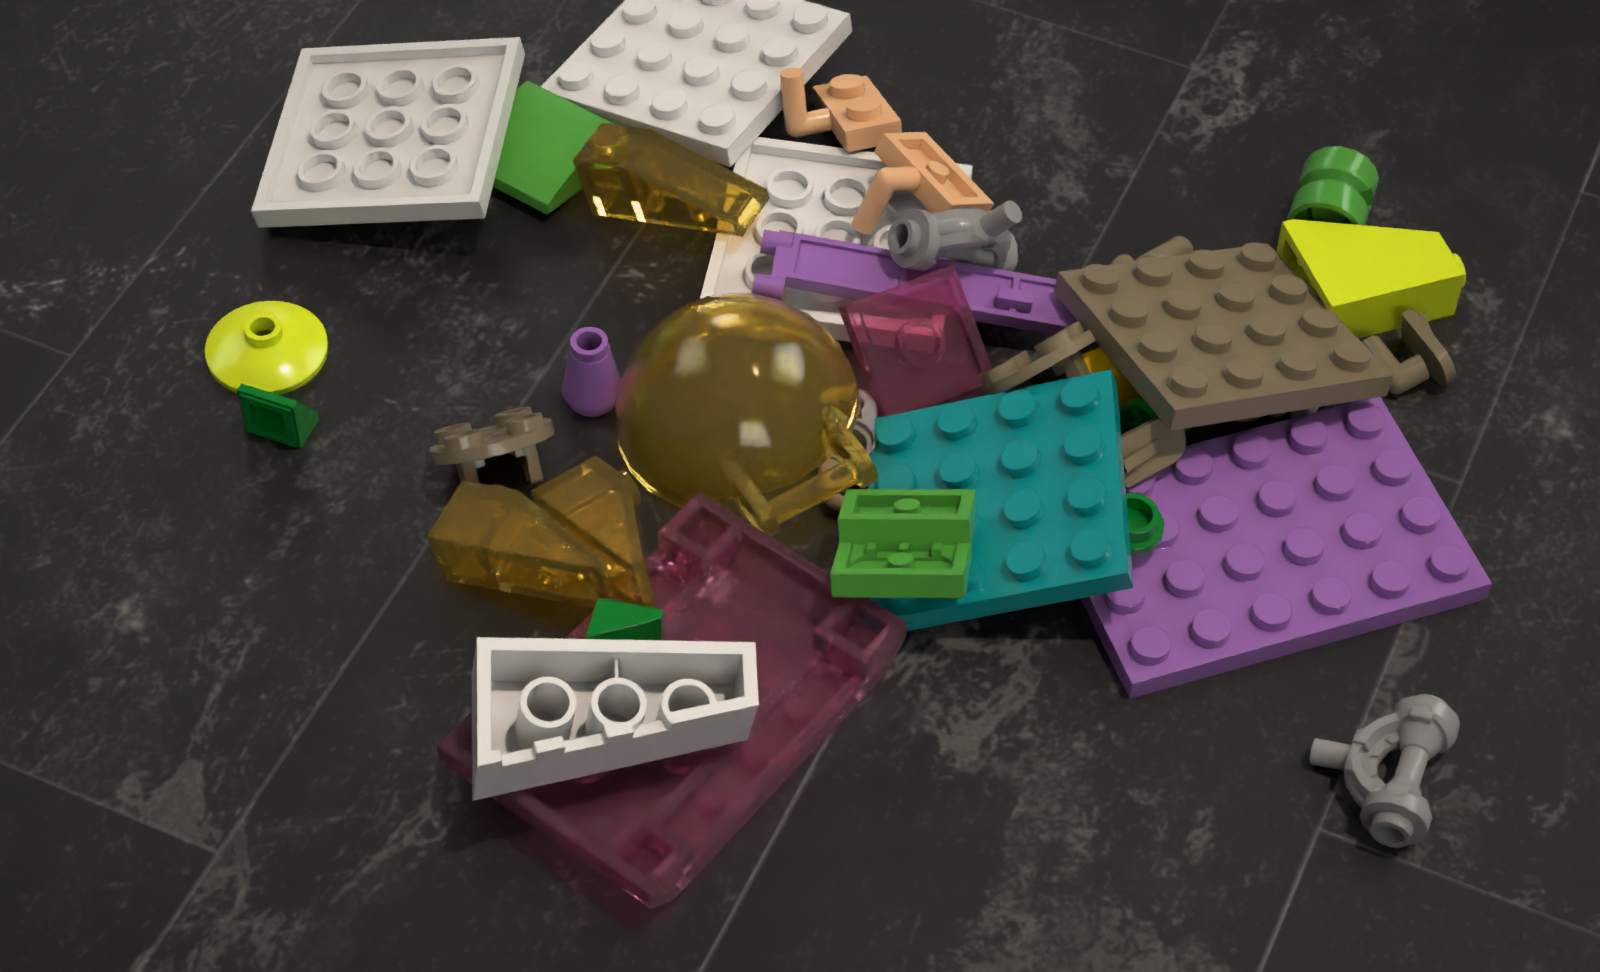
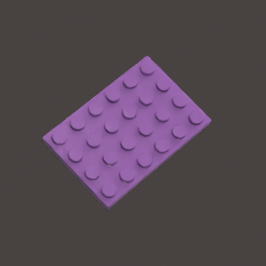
(1283, 549)

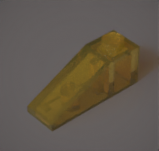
(658, 181)
(603, 513)
(511, 545)

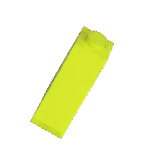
(1373, 272)

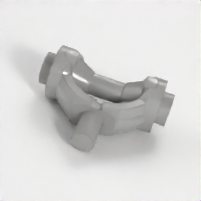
(955, 234)
(1395, 810)

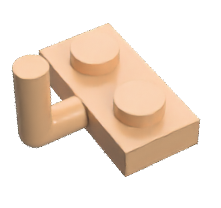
(845, 106)
(923, 168)

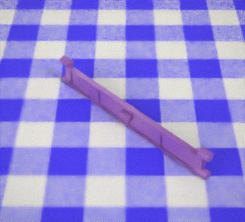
(864, 270)

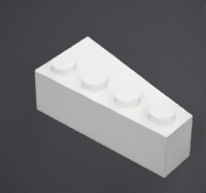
(601, 705)

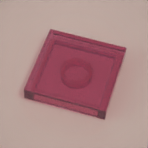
(917, 342)

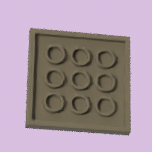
(1221, 335)

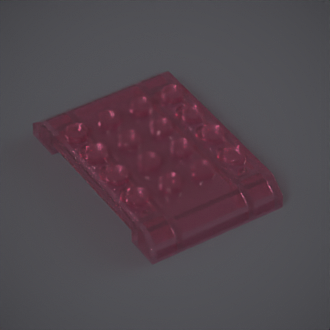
(815, 661)

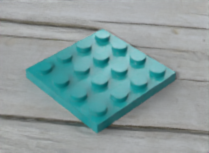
(1044, 487)

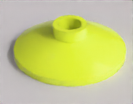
(266, 347)

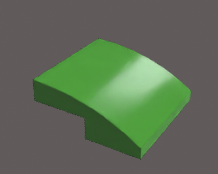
(541, 146)
(904, 543)

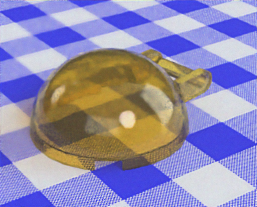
(741, 403)

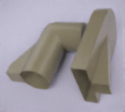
(1428, 352)
(1150, 449)

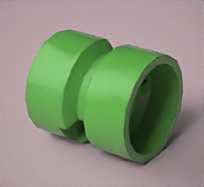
(1335, 187)

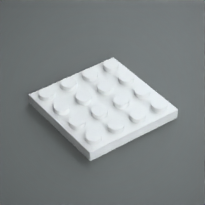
(699, 67)
(390, 133)
(812, 194)

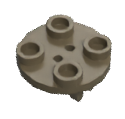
(1057, 351)
(514, 433)

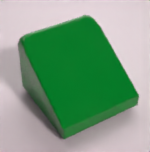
(276, 416)
(625, 621)

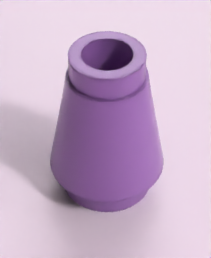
(590, 373)

